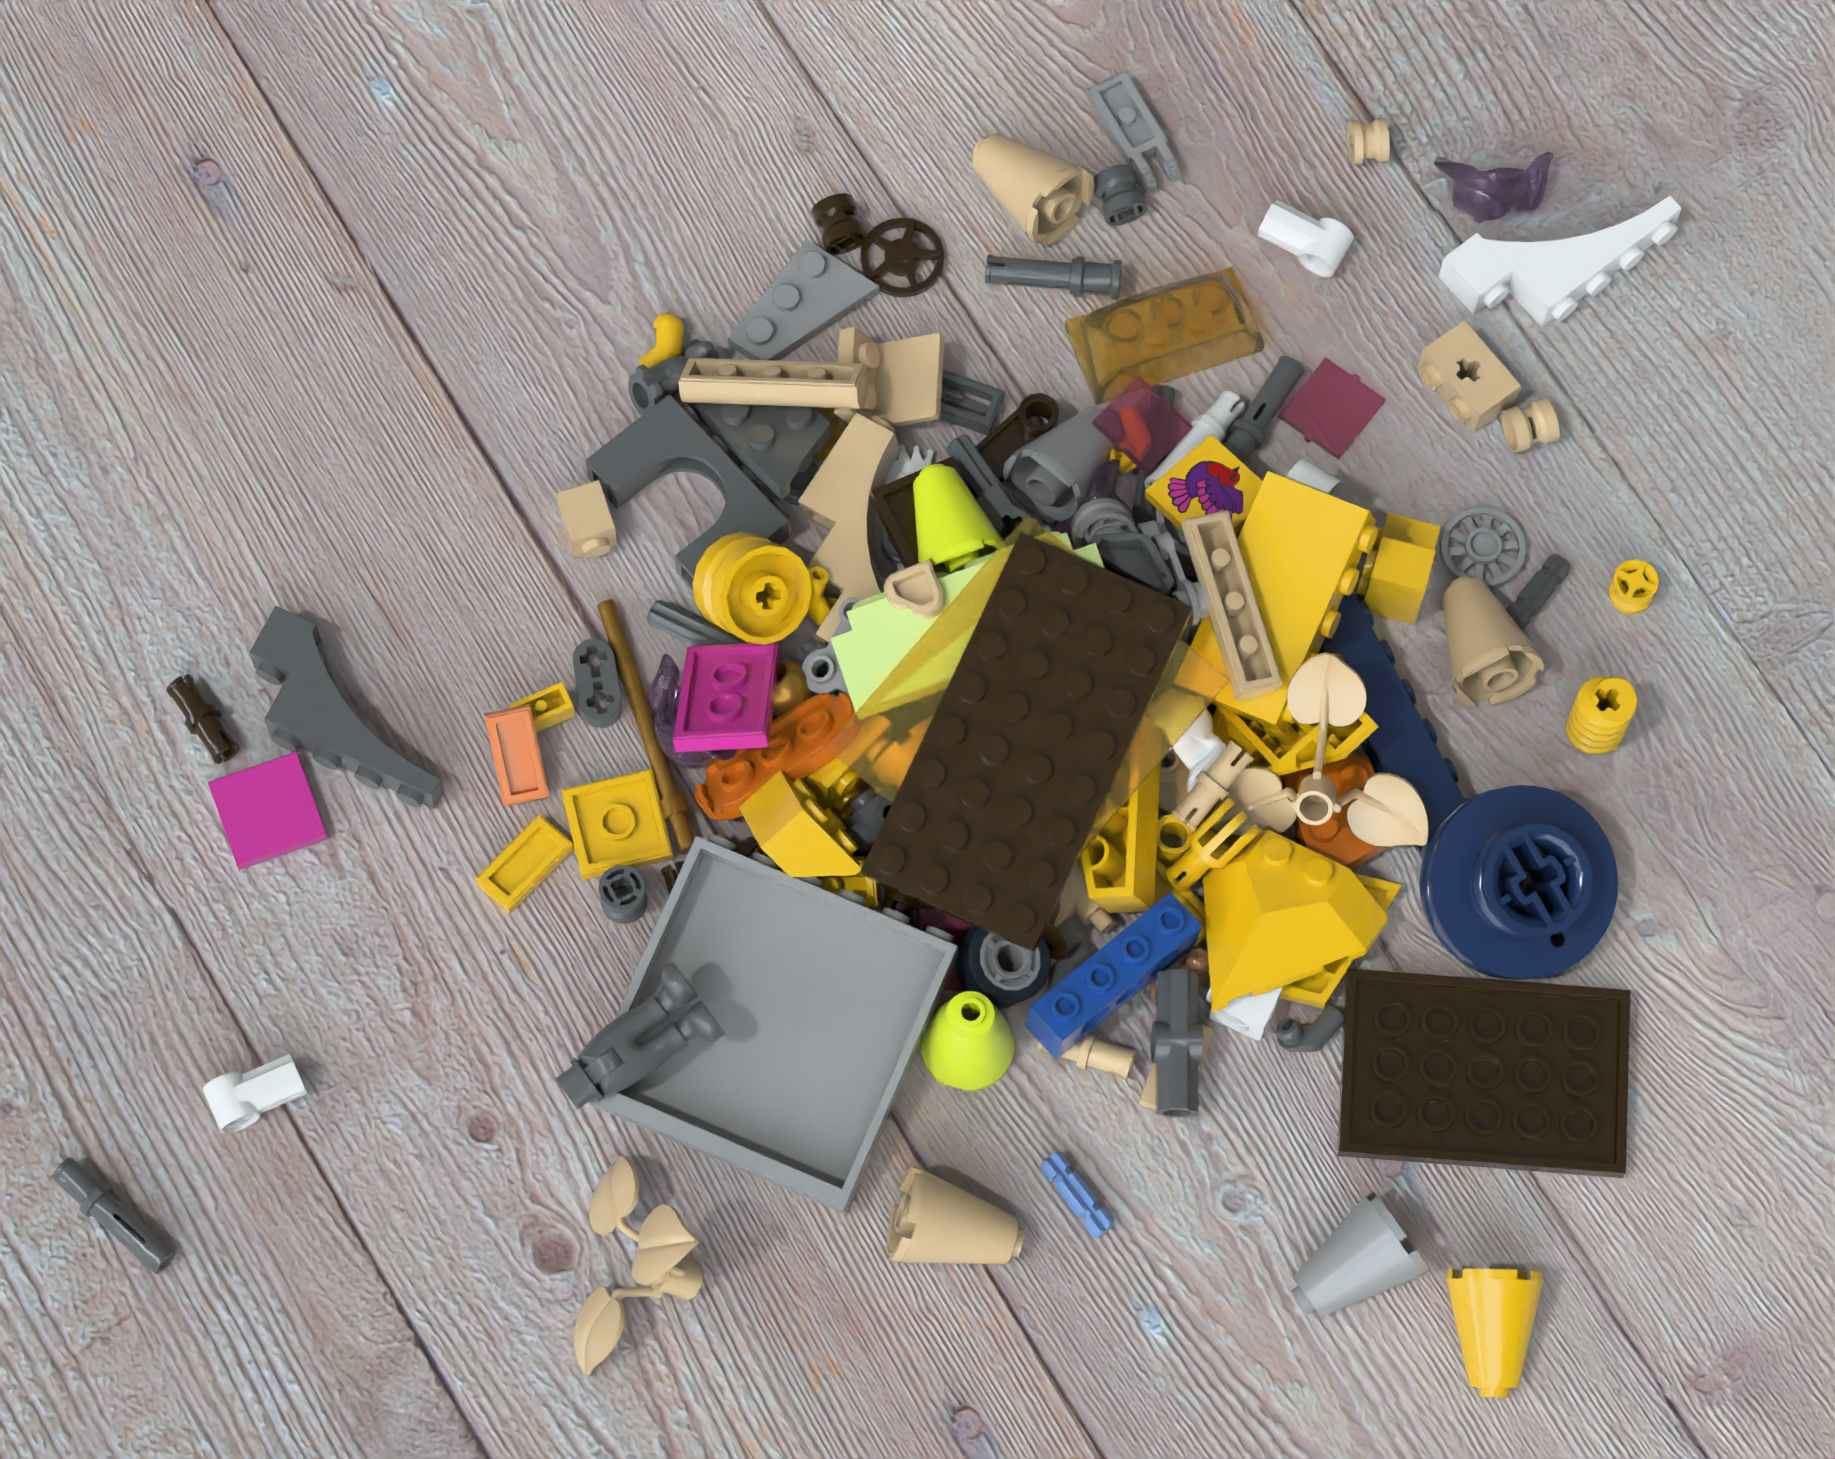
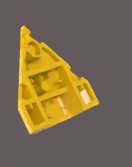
(1295, 747)
(1282, 917)

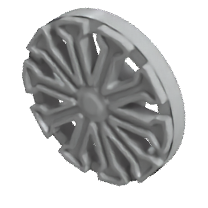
(1483, 546)

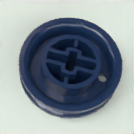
(1475, 871)

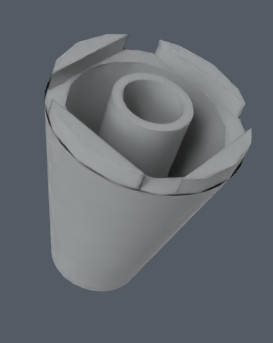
(1059, 467)
(1358, 1260)

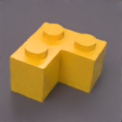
(1399, 568)

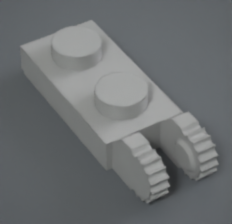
(1132, 128)

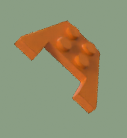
(1334, 836)

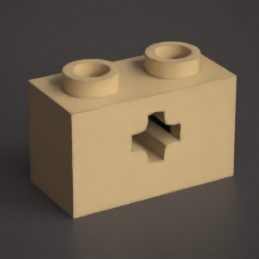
(1466, 356)

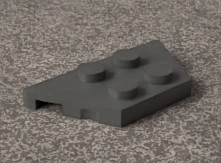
(767, 438)

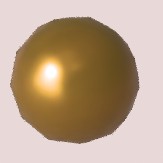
(790, 687)

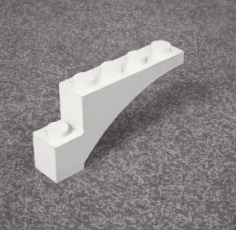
(1554, 273)

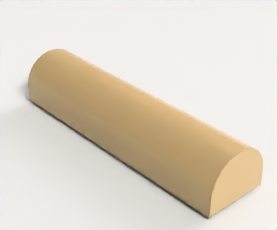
(773, 383)
(1232, 605)

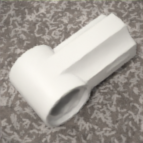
(1316, 243)
(241, 1098)

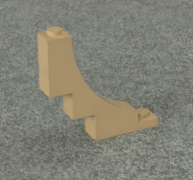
(842, 505)

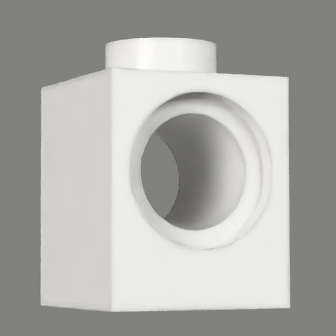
(1247, 1013)

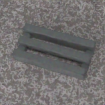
(974, 388)

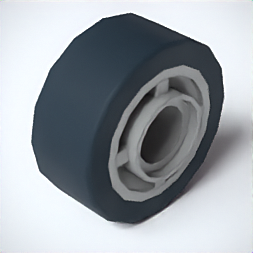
(981, 972)

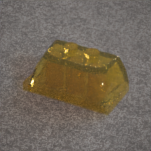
(1164, 334)

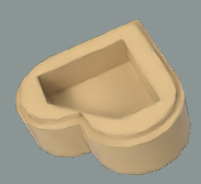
(916, 590)

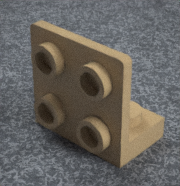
(901, 376)

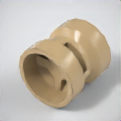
(1530, 425)

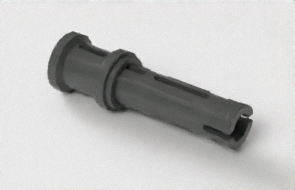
(1077, 276)

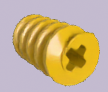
(1601, 714)

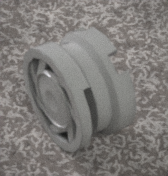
(1100, 517)

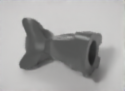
(654, 383)

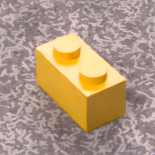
(548, 706)

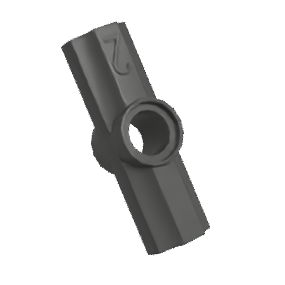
(1176, 1043)

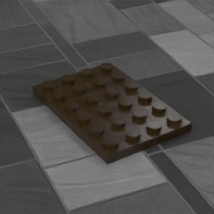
(1484, 1073)

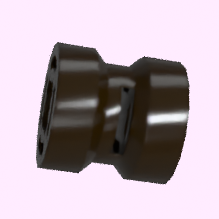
(839, 223)

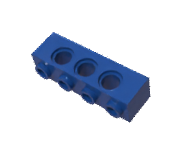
(1112, 975)

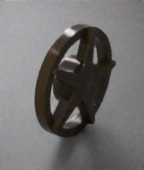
(902, 256)

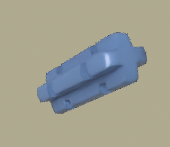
(1077, 1194)

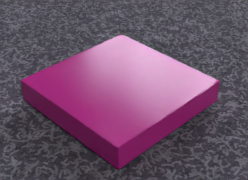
(267, 810)

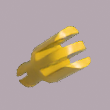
(1209, 848)

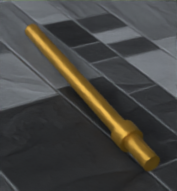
(673, 804)

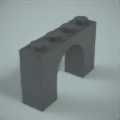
(672, 441)

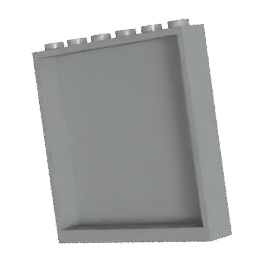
(814, 1015)

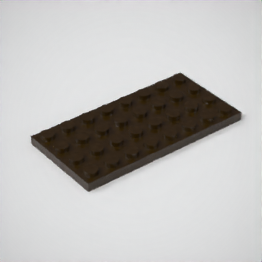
(1026, 742)

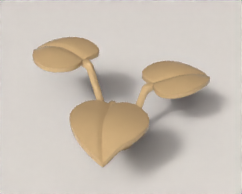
(1382, 815)
(657, 1262)

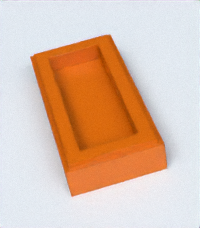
(516, 755)

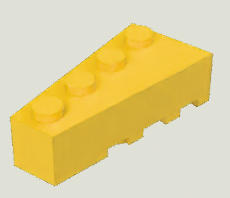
(1122, 857)

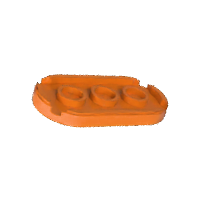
(794, 747)

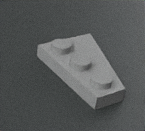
(799, 302)

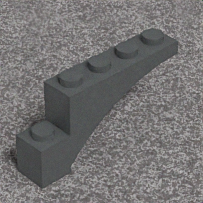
(317, 718)

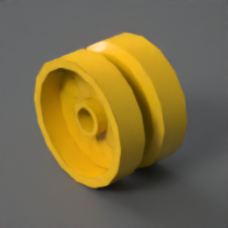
(752, 588)

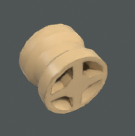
(1368, 141)

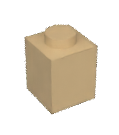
(586, 520)

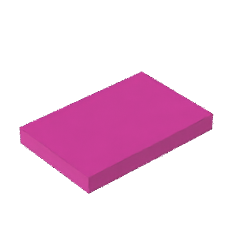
(727, 697)

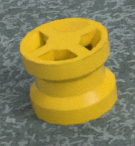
(1637, 576)

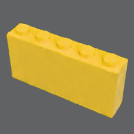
(1300, 563)

